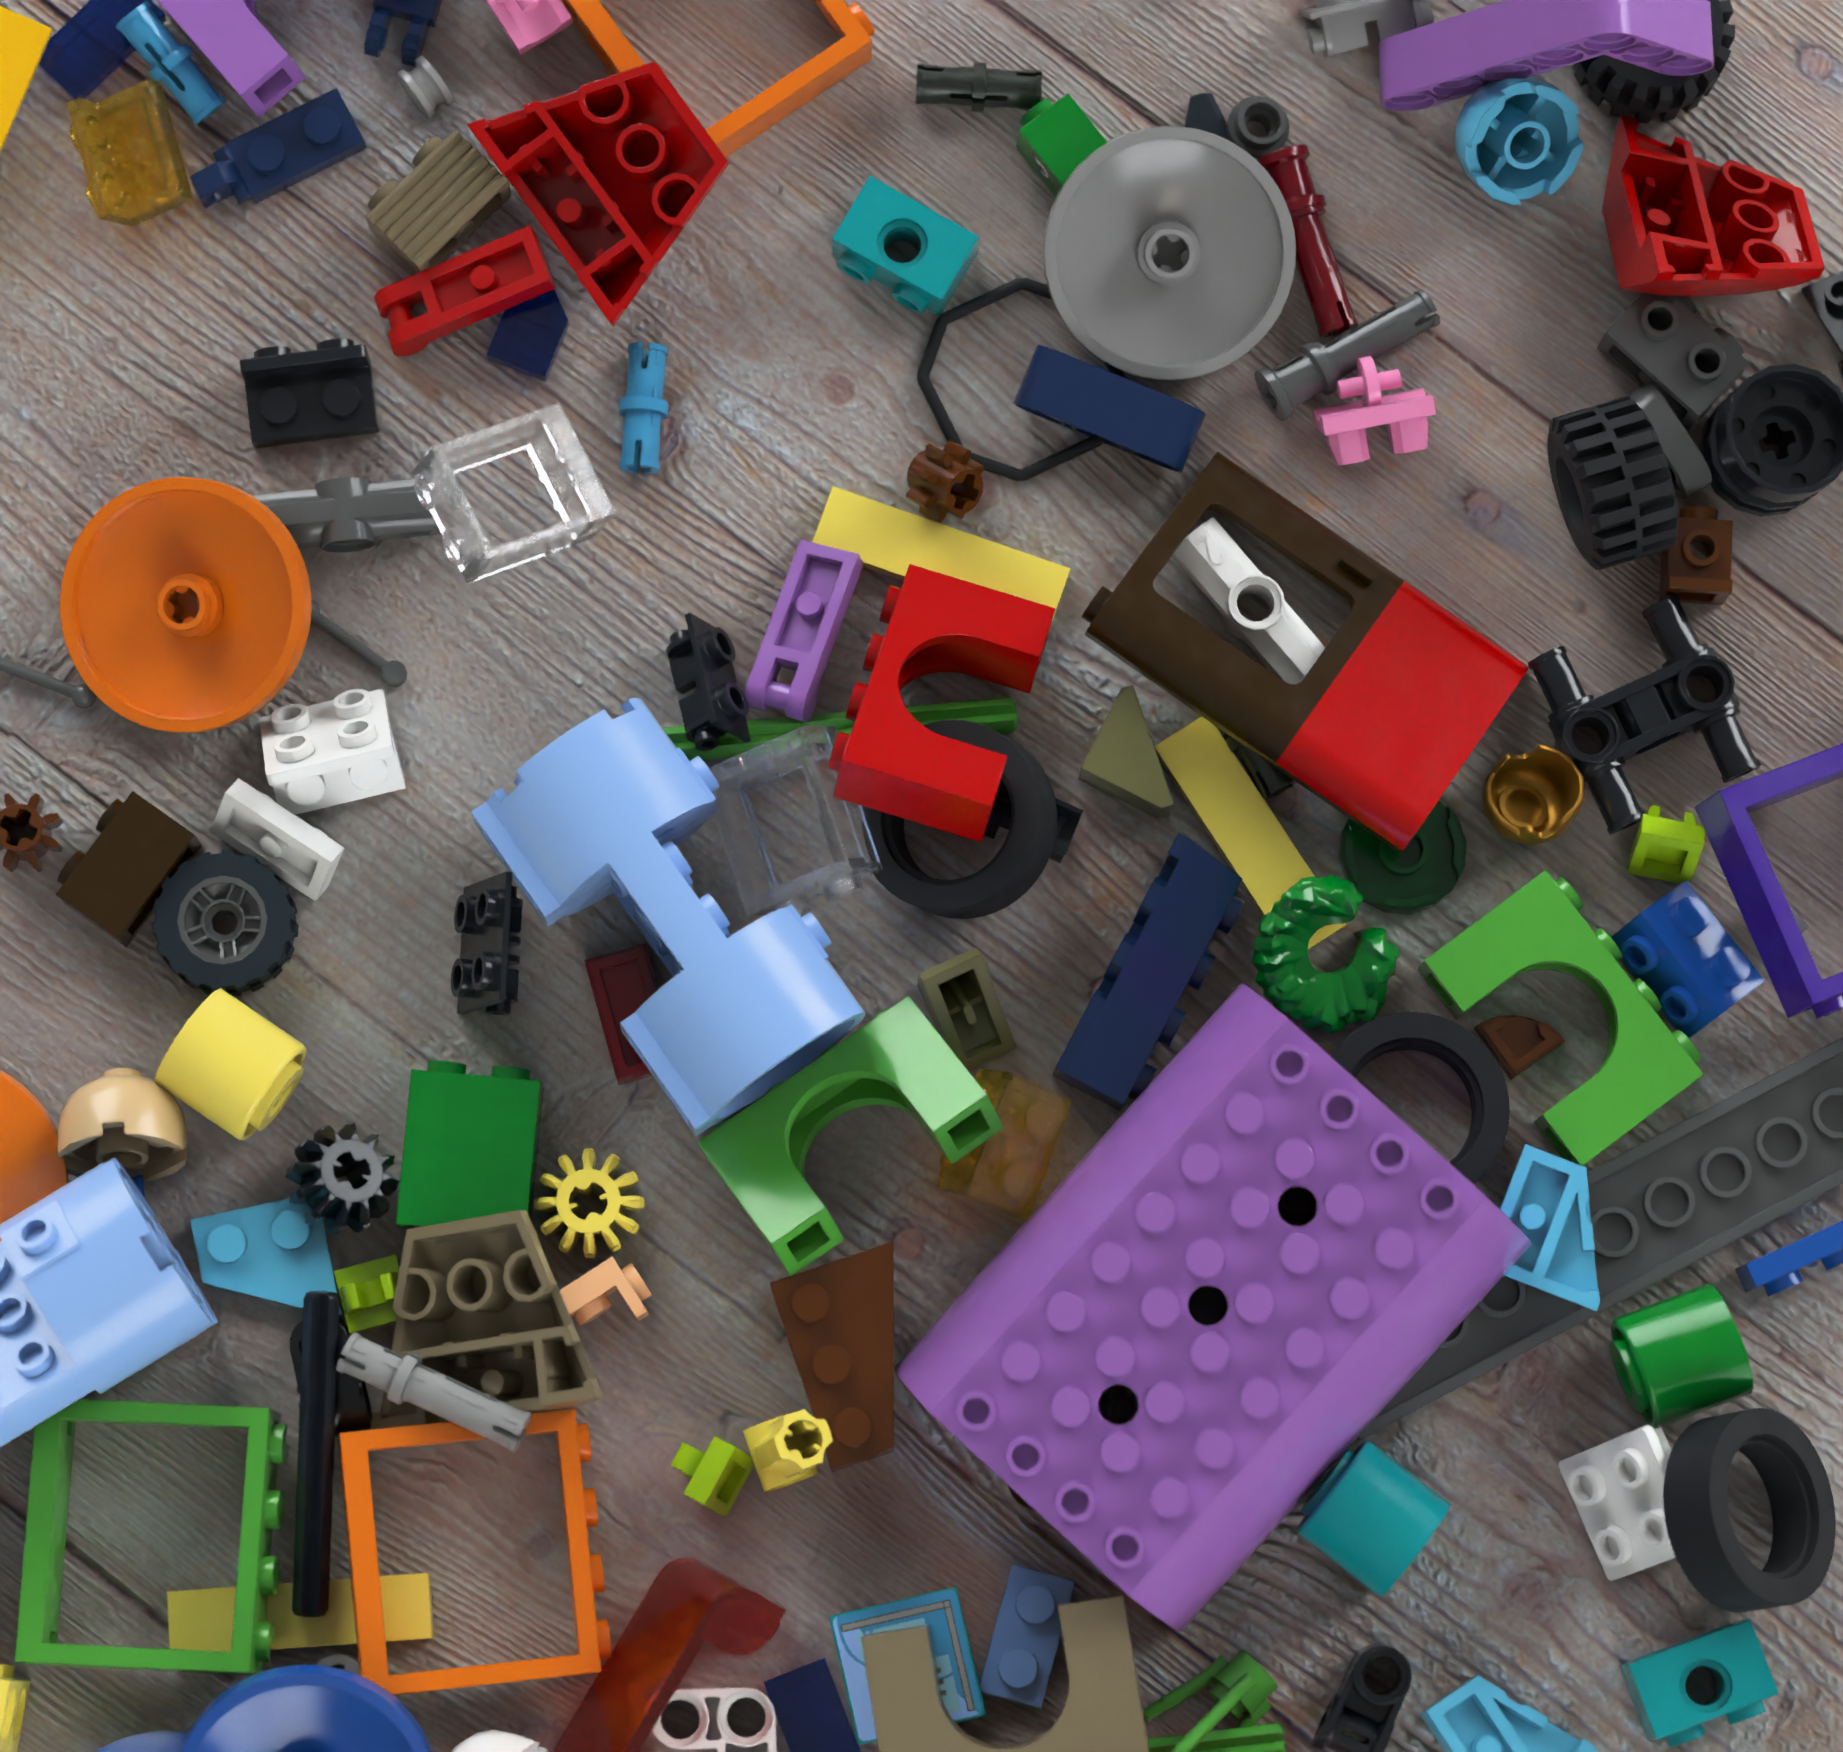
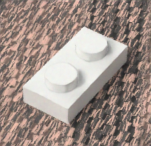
(277, 839)

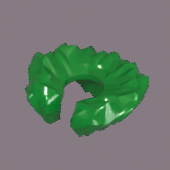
(1292, 982)

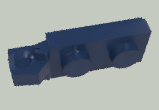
(281, 152)

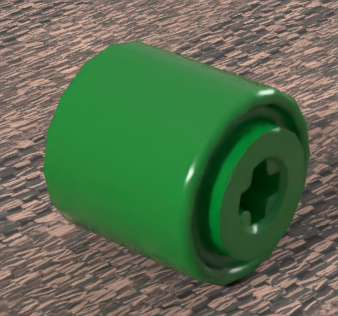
(1680, 1357)

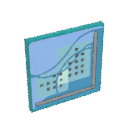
(951, 1648)

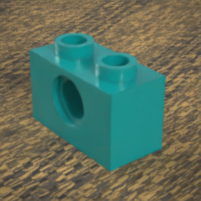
(886, 216)
(1659, 1681)

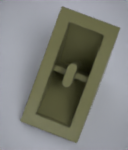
(1126, 761)
(966, 1009)

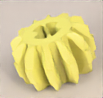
(584, 1182)

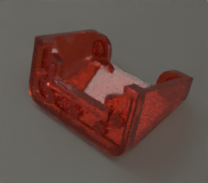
(676, 1617)

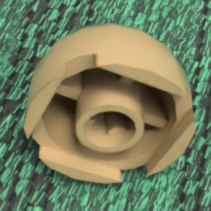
(124, 1120)

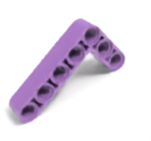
(1539, 36)

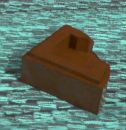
(1517, 1041)

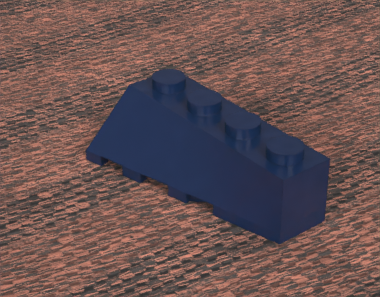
(1150, 974)

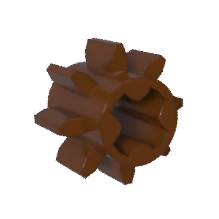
(945, 481)
(27, 849)

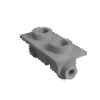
(1343, 27)

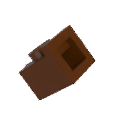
(1692, 578)

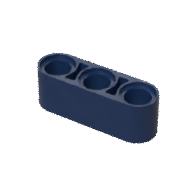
(1109, 407)

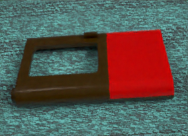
(1380, 710)

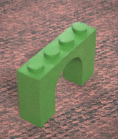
(1546, 932)
(887, 1062)

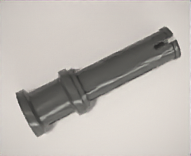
(1321, 365)

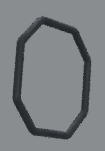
(939, 410)

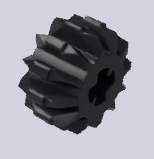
(345, 1201)

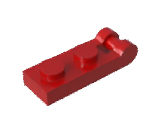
(464, 290)

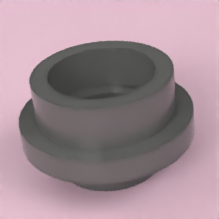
(1267, 113)

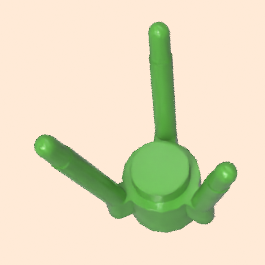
(1239, 1689)

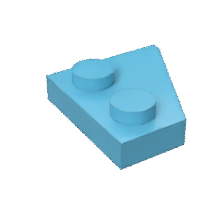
(1552, 1209)
(265, 1252)
(1485, 1720)

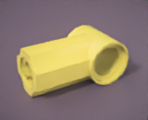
(787, 1448)

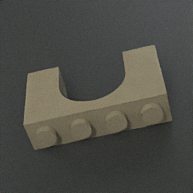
(1100, 1708)

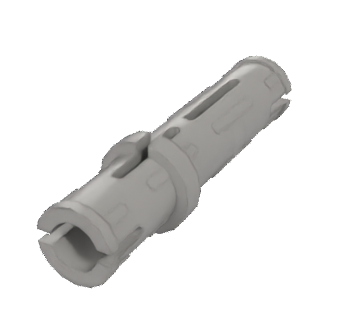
(411, 1381)

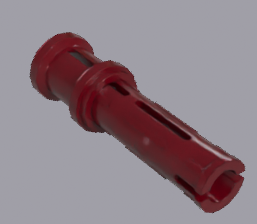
(1313, 250)

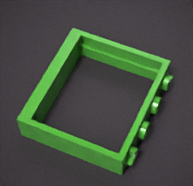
(47, 1528)

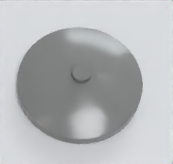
(1169, 252)

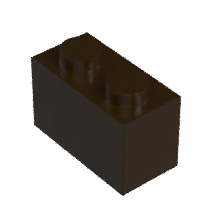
(125, 867)

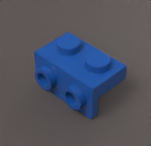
(1686, 959)

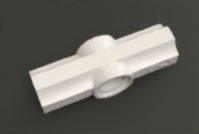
(1225, 575)

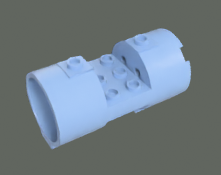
(607, 818)
(87, 1296)

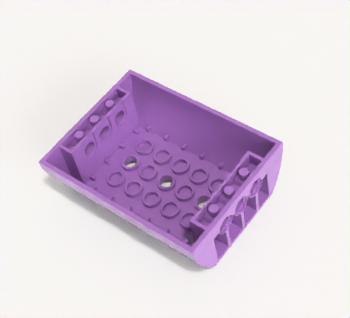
(1314, 1326)

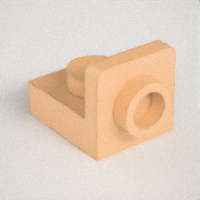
(588, 1294)

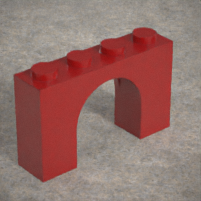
(890, 756)

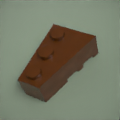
(844, 1349)

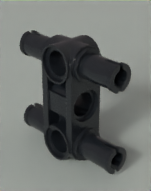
(1645, 713)

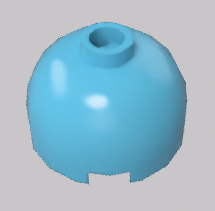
(1518, 138)

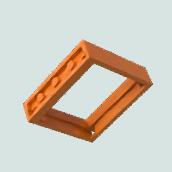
(772, 104)
(584, 1568)

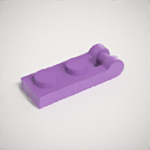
(803, 629)

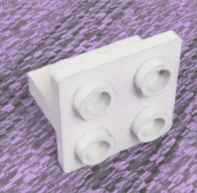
(331, 751)
(1622, 1499)

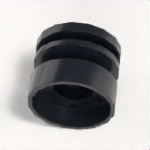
(1780, 406)

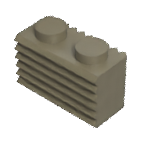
(437, 202)

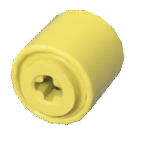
(232, 1065)

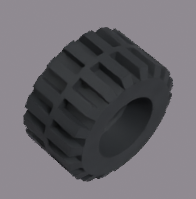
(1651, 92)
(1612, 483)

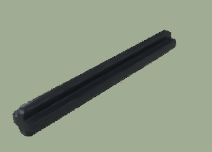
(315, 1454)

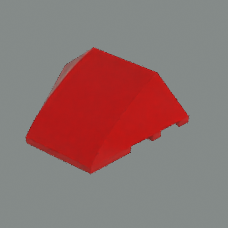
(608, 175)
(1702, 226)

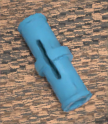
(170, 63)
(643, 408)

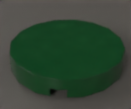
(1406, 880)

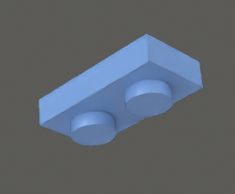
(1025, 1636)

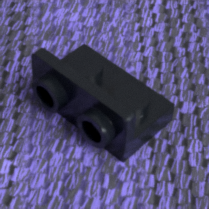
(309, 393)

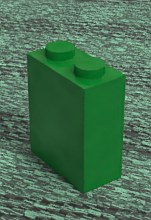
(468, 1144)

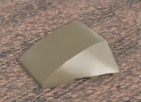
(487, 1314)

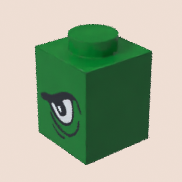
(1057, 140)

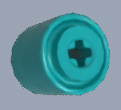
(1371, 1516)

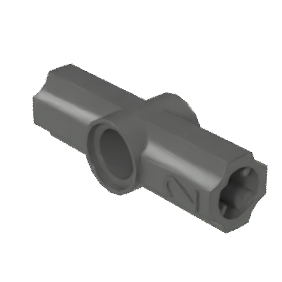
(351, 513)

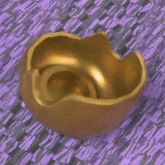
(1533, 795)

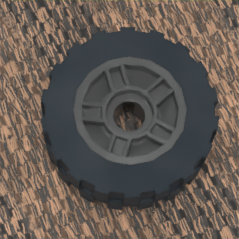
(232, 887)

